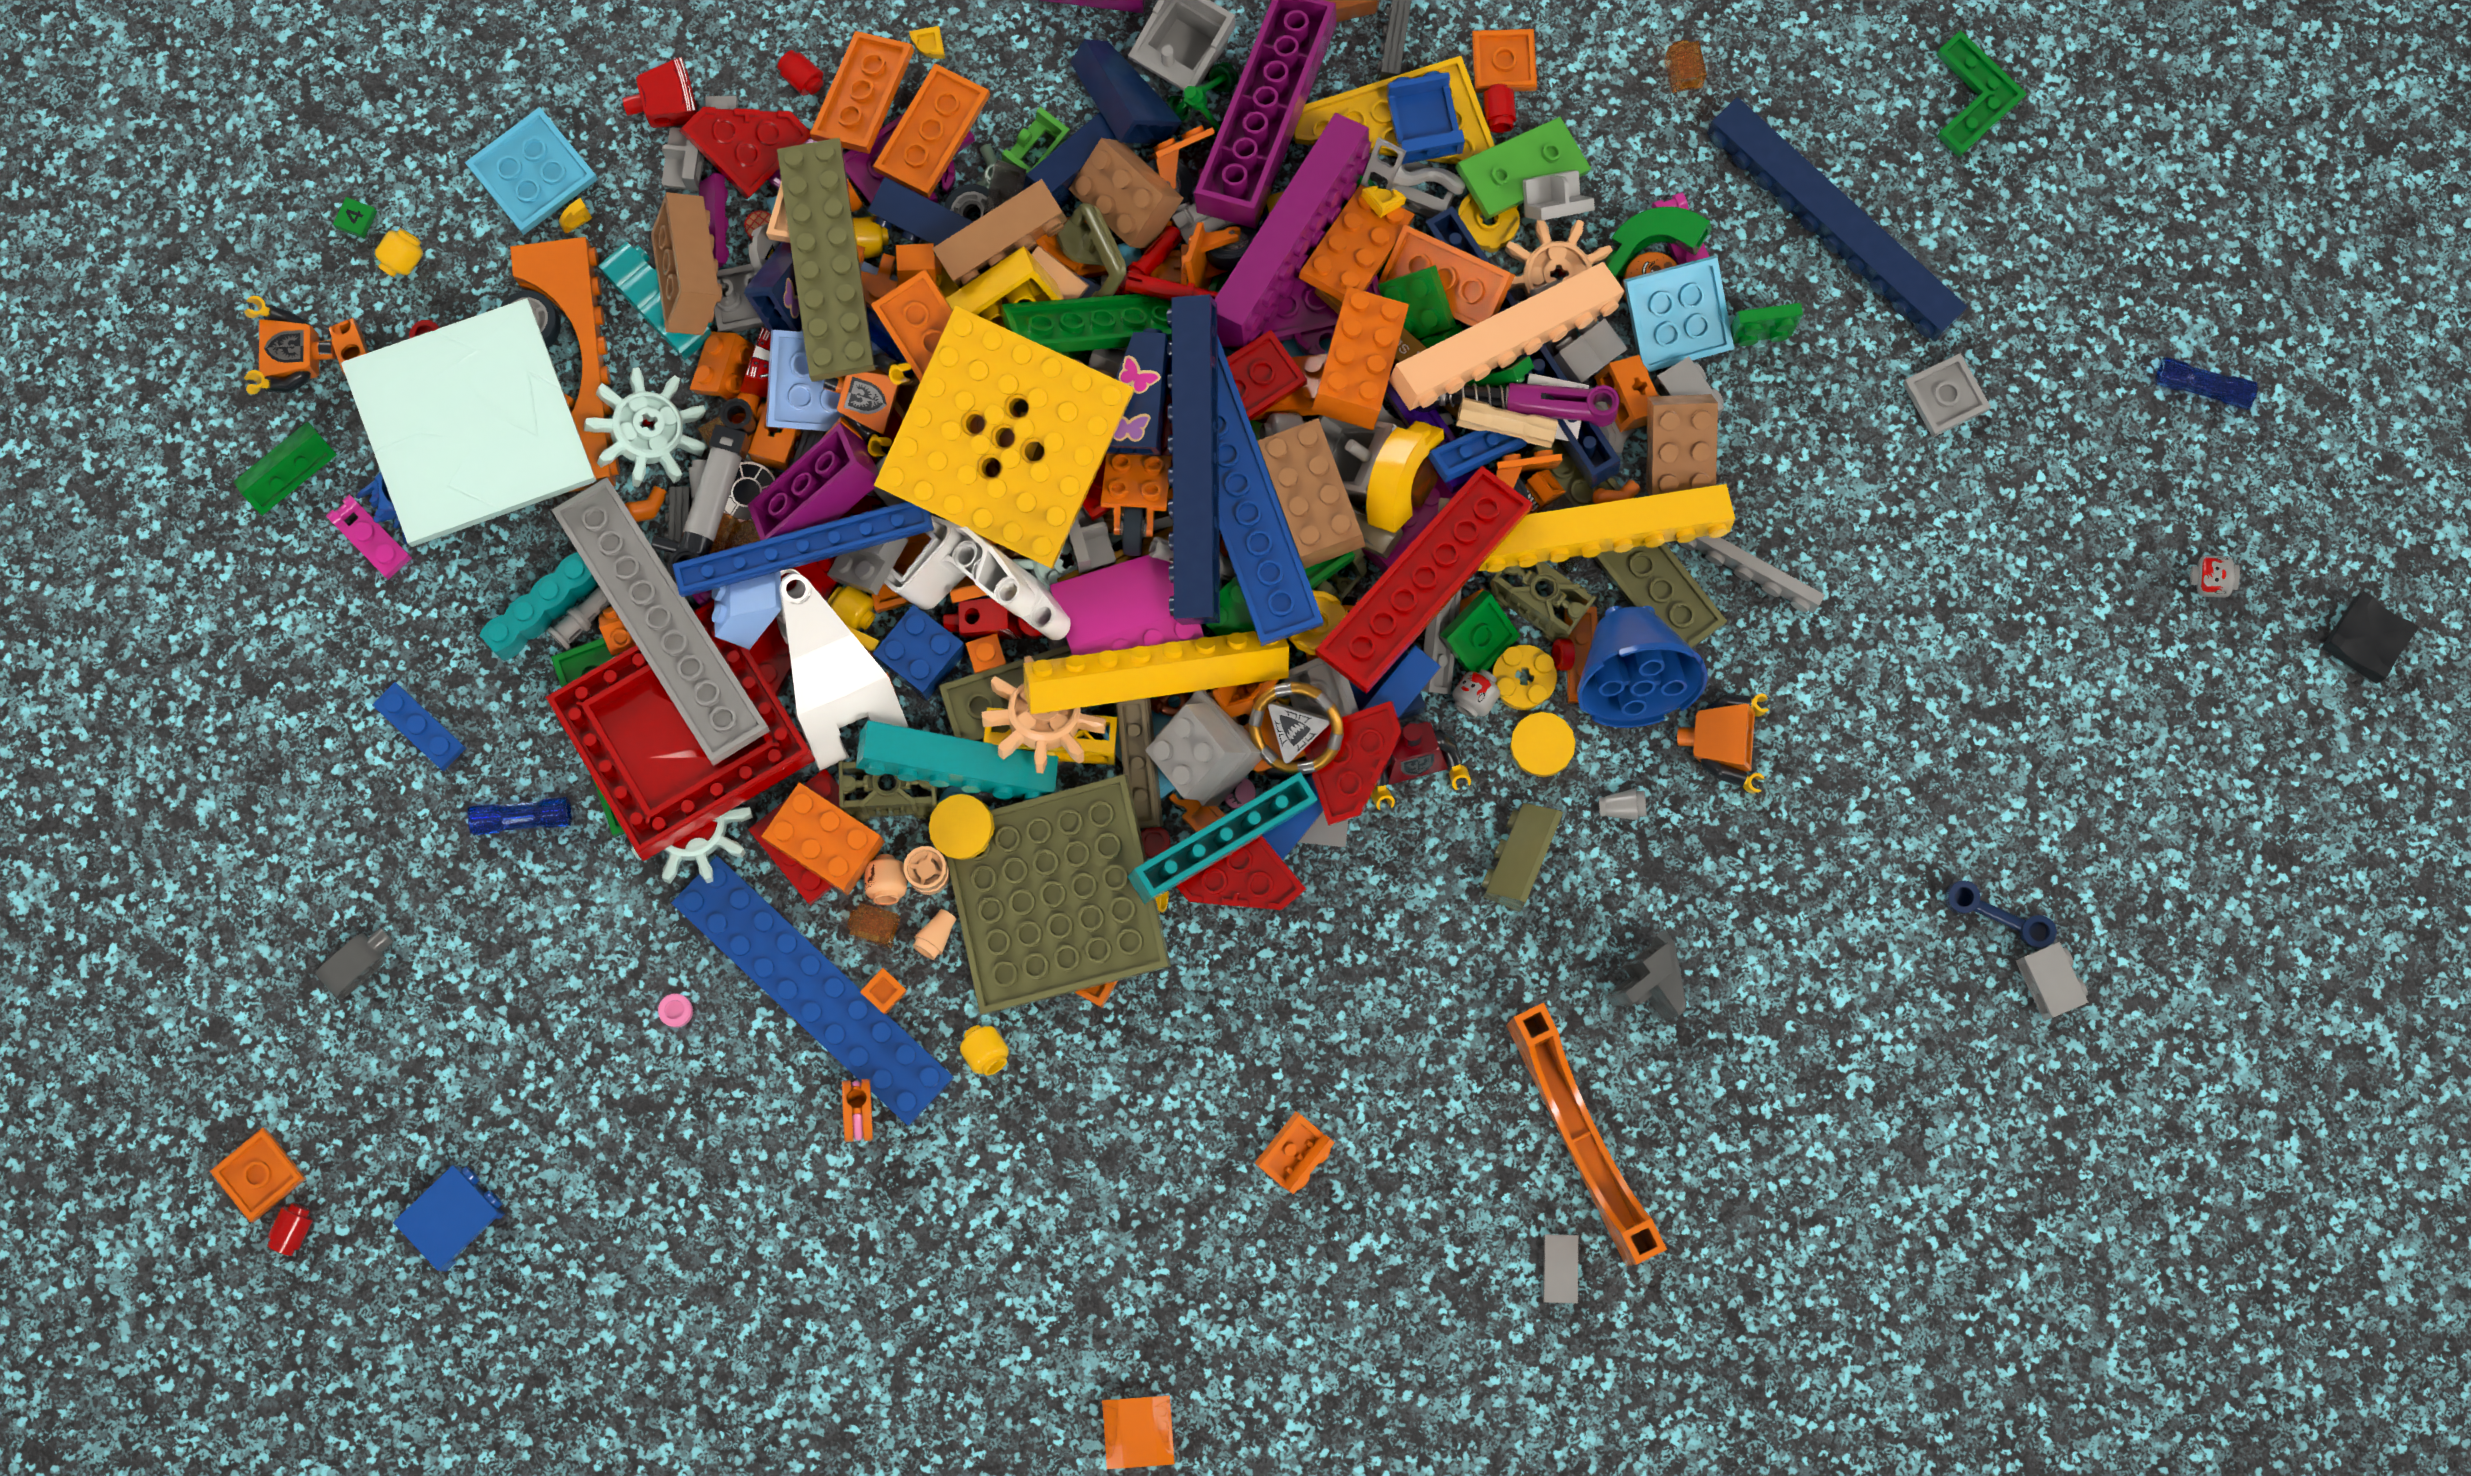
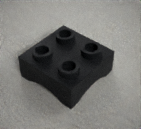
(2369, 637)

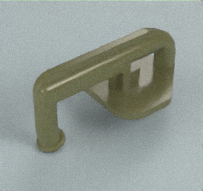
(1093, 245)

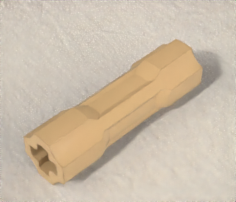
(1530, 428)

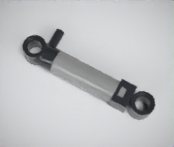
(728, 449)

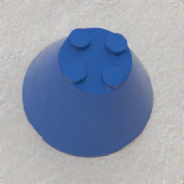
(1638, 670)

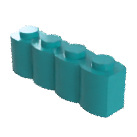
(638, 283)
(533, 612)

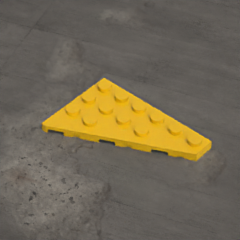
(1370, 108)

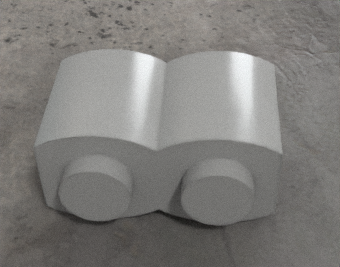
(1589, 352)

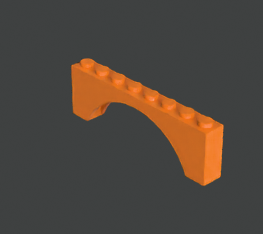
(567, 278)
(1547, 1064)

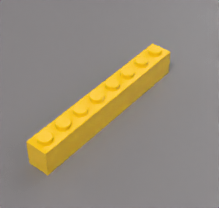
(1615, 527)
(1152, 671)

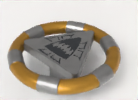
(1296, 727)

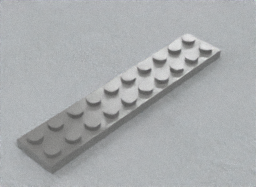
(660, 621)

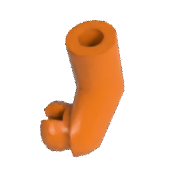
(1628, 491)
(648, 508)

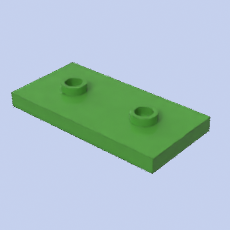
(1498, 173)

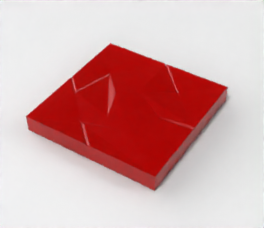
(650, 758)

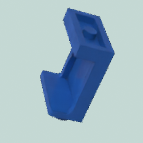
(1424, 117)
(449, 1216)

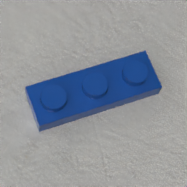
(1472, 452)
(419, 726)

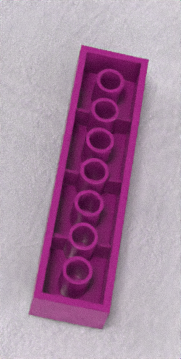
(1265, 110)
(1292, 232)

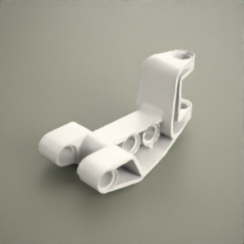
(961, 552)
(830, 673)

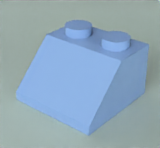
(746, 609)

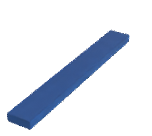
(801, 547)
(1400, 688)

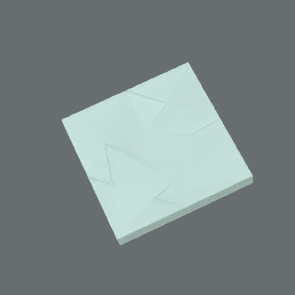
(468, 422)

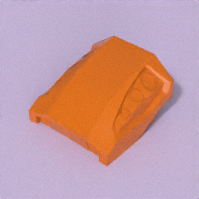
(1138, 1432)

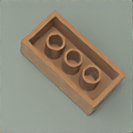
(1001, 233)
(685, 264)
(1311, 493)

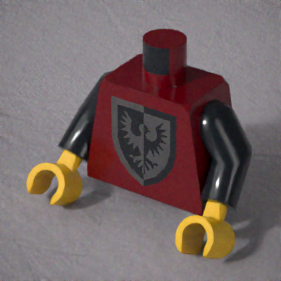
(1419, 754)

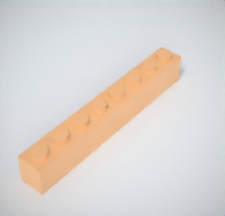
(1506, 336)

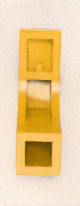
(1393, 474)

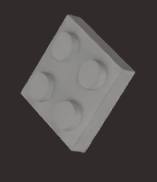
(1946, 395)

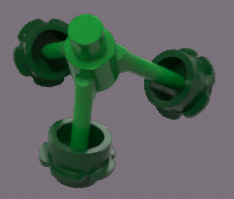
(1222, 79)

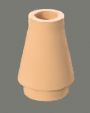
(933, 936)

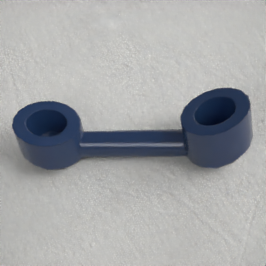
(2034, 931)

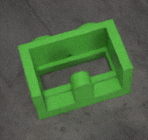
(1028, 137)

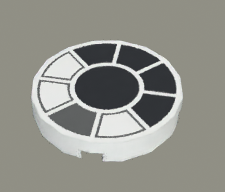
(749, 483)

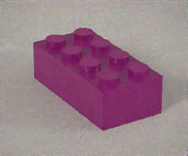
(817, 486)

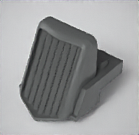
(1654, 977)

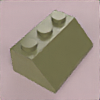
(1521, 855)

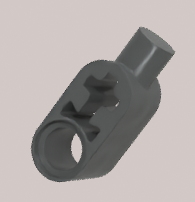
(354, 963)

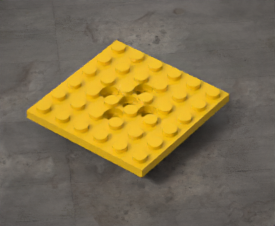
(943, 463)

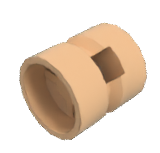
(926, 870)

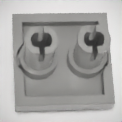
(734, 310)

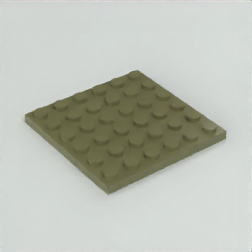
(1054, 900)

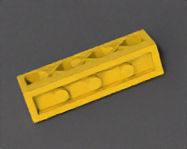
(1094, 750)

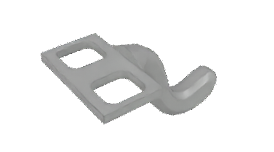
(1399, 176)

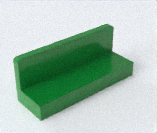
(284, 468)

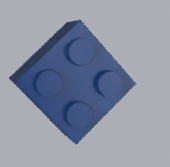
(919, 652)

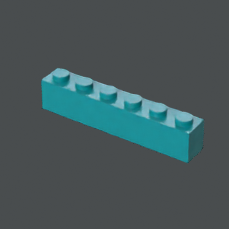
(952, 762)
(1222, 838)

